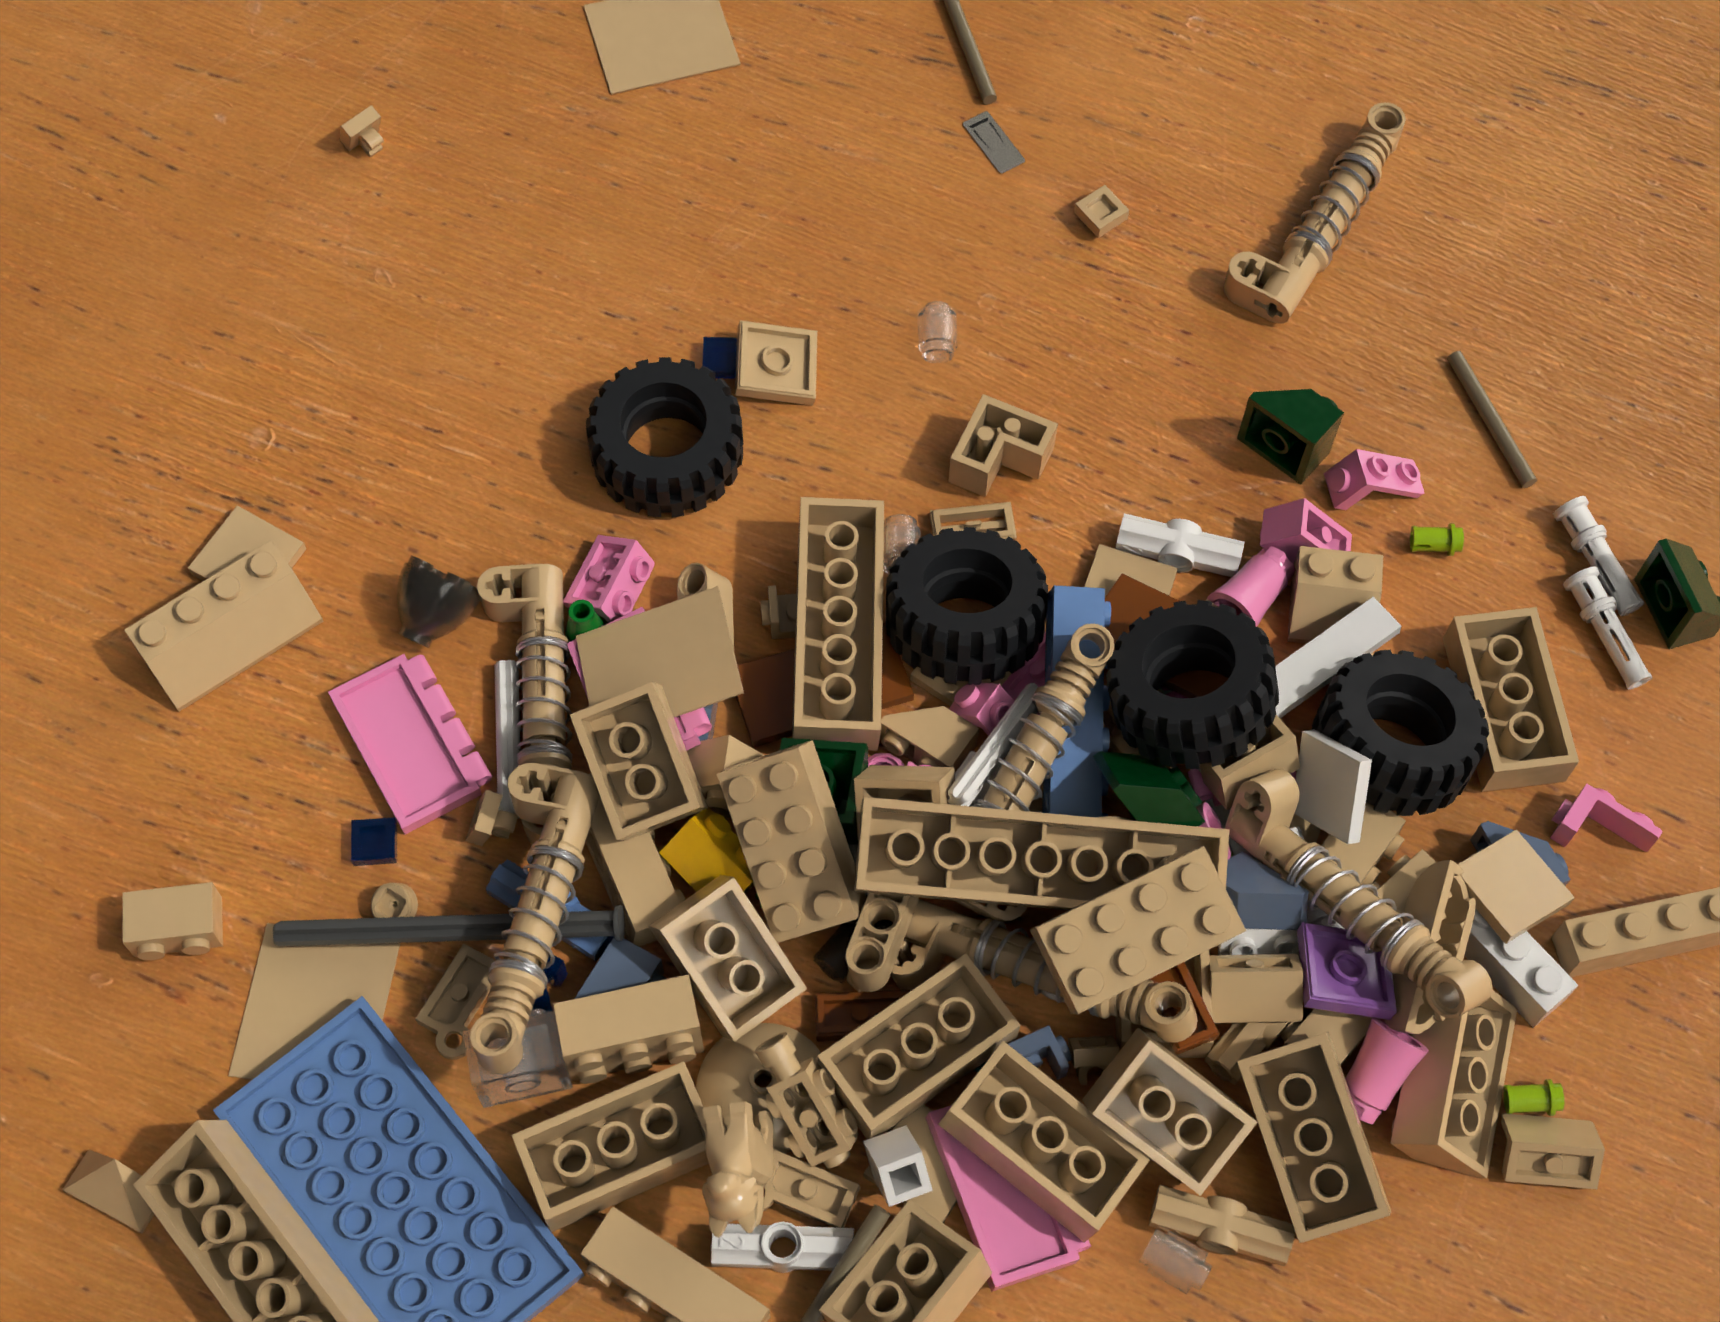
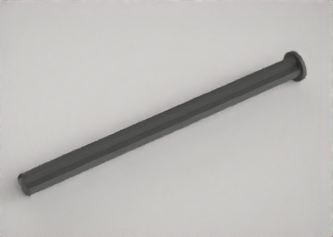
(436, 928)

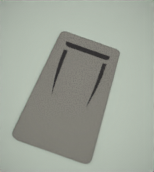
(994, 142)

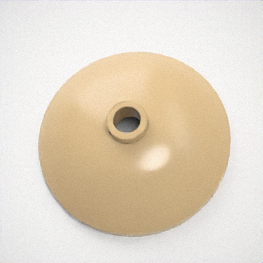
(731, 1071)

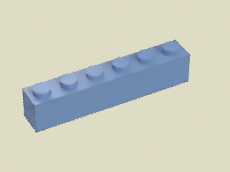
(1076, 778)

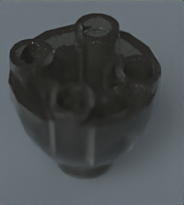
(432, 602)

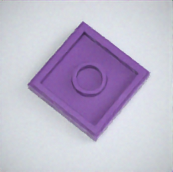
(1341, 974)

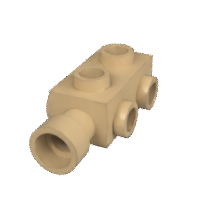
(807, 1107)

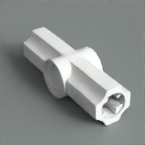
(1180, 545)
(815, 1247)

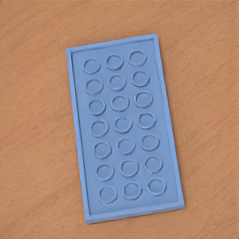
(396, 1181)

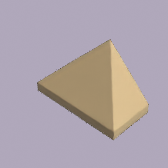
(110, 1189)

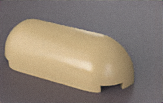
(1444, 907)

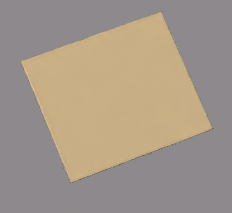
(659, 40)
(674, 645)
(301, 991)

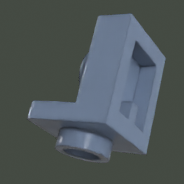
(1044, 1044)

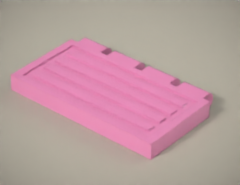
(406, 744)
(1001, 1220)

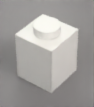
(897, 1166)

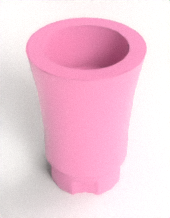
(1256, 584)
(1381, 1068)

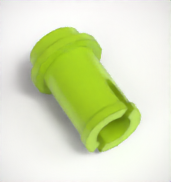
(1437, 539)
(1534, 1098)

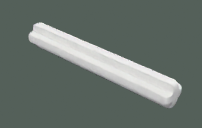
(506, 731)
(994, 747)

